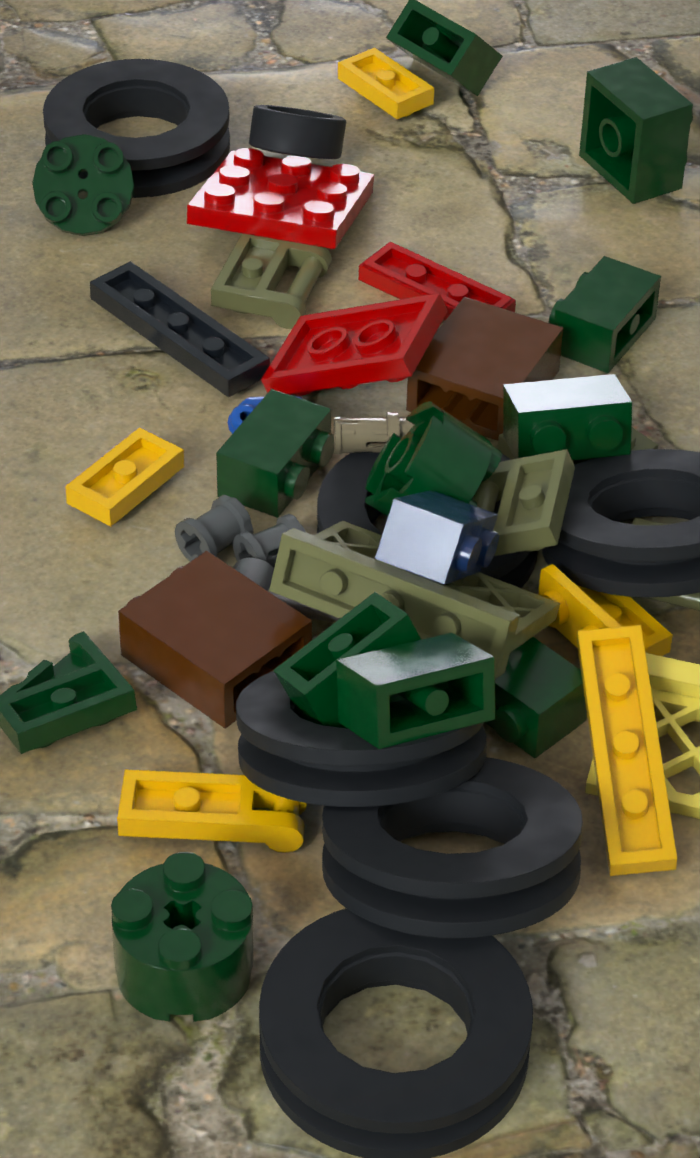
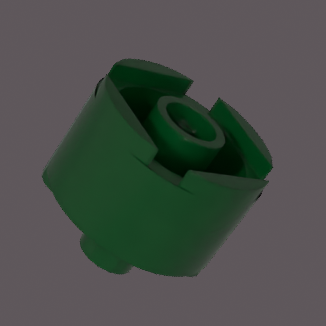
(432, 456)
(183, 939)

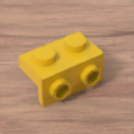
(590, 610)

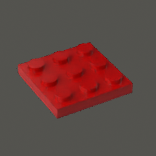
(281, 198)

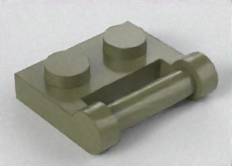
(254, 271)
(532, 500)

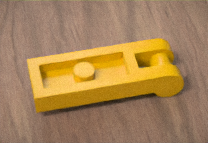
(207, 809)

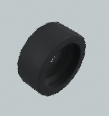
(297, 132)

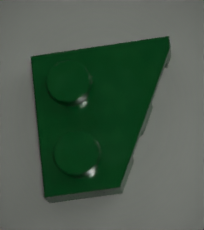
(65, 697)

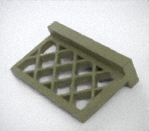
(340, 571)

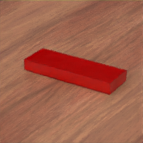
(412, 275)

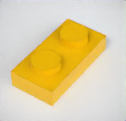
(386, 83)
(124, 476)

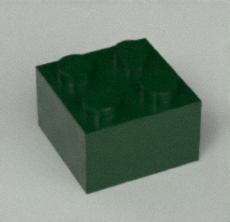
(635, 130)

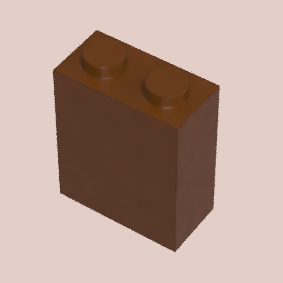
(477, 355)
(210, 634)

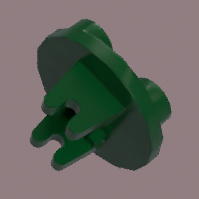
(58, 184)

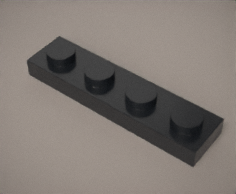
(179, 328)

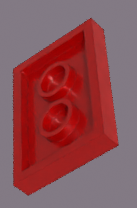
(355, 345)

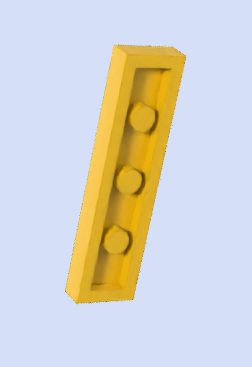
(626, 751)

